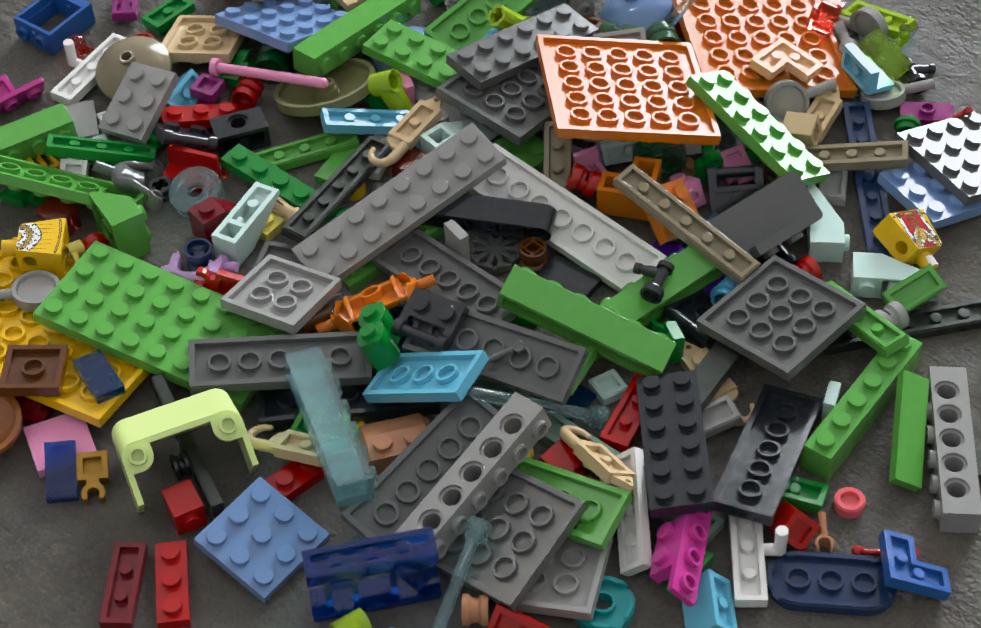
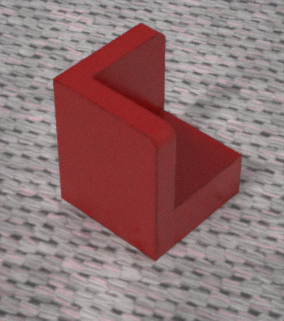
(800, 526)

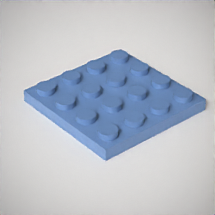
(278, 21)

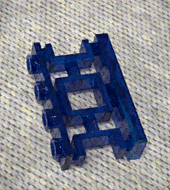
(395, 554)

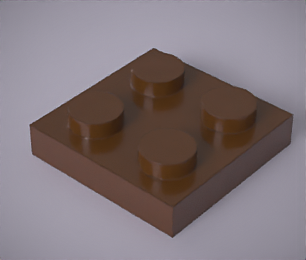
(34, 370)

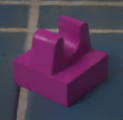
(207, 88)

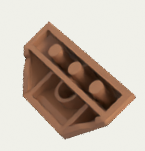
(390, 437)

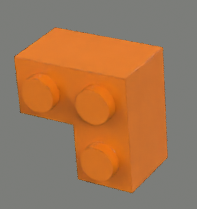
(613, 202)

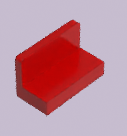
(183, 158)

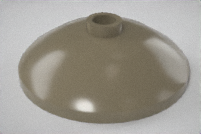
(115, 63)

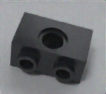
(241, 127)

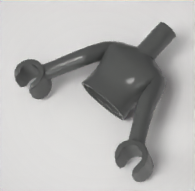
(130, 180)

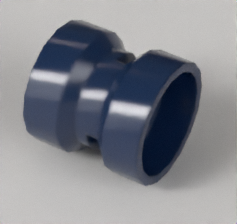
(198, 253)

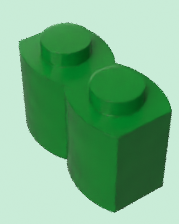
(376, 336)

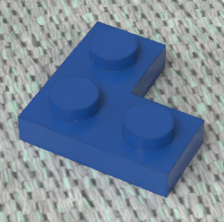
(906, 573)

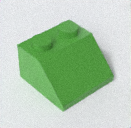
(121, 222)

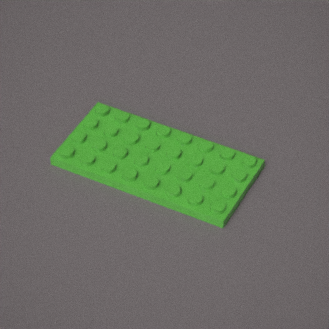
(141, 314)

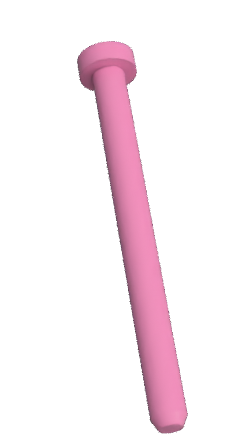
(217, 67)

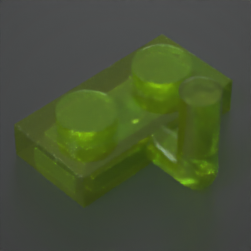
(888, 53)

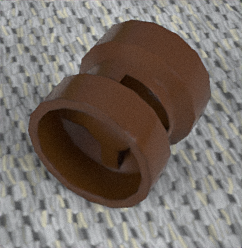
(533, 253)

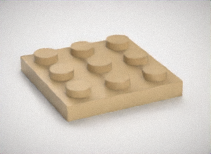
(200, 39)

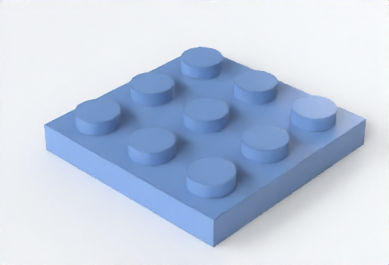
(920, 190)
(261, 539)

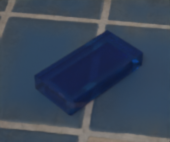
(99, 376)
(61, 471)

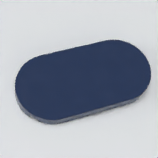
(829, 583)

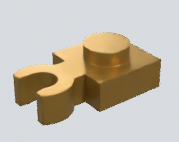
(92, 473)

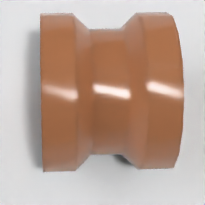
(475, 610)

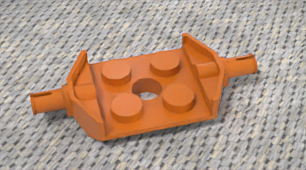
(389, 292)

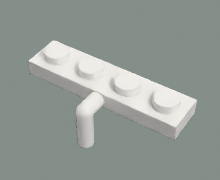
(83, 77)
(634, 529)
(748, 560)

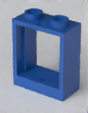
(28, 22)

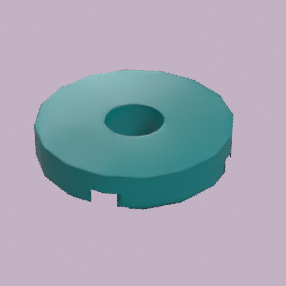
(621, 610)

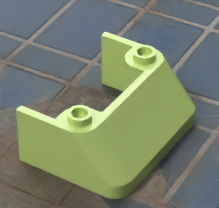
(135, 434)

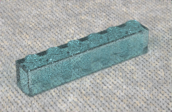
(330, 427)

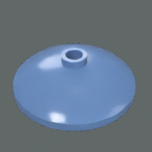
(636, 12)

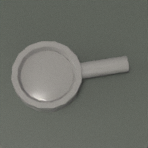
(865, 21)
(792, 96)
(896, 96)
(30, 289)

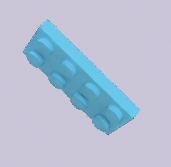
(427, 377)

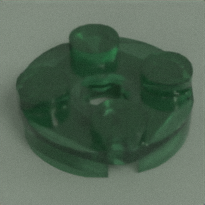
(673, 155)

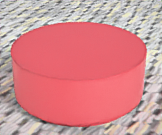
(849, 502)

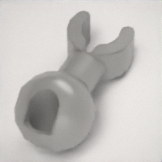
(843, 35)

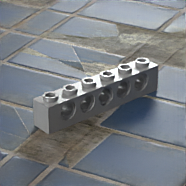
(952, 452)
(489, 462)

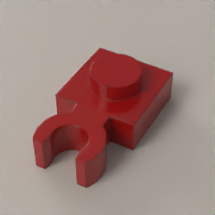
(219, 283)

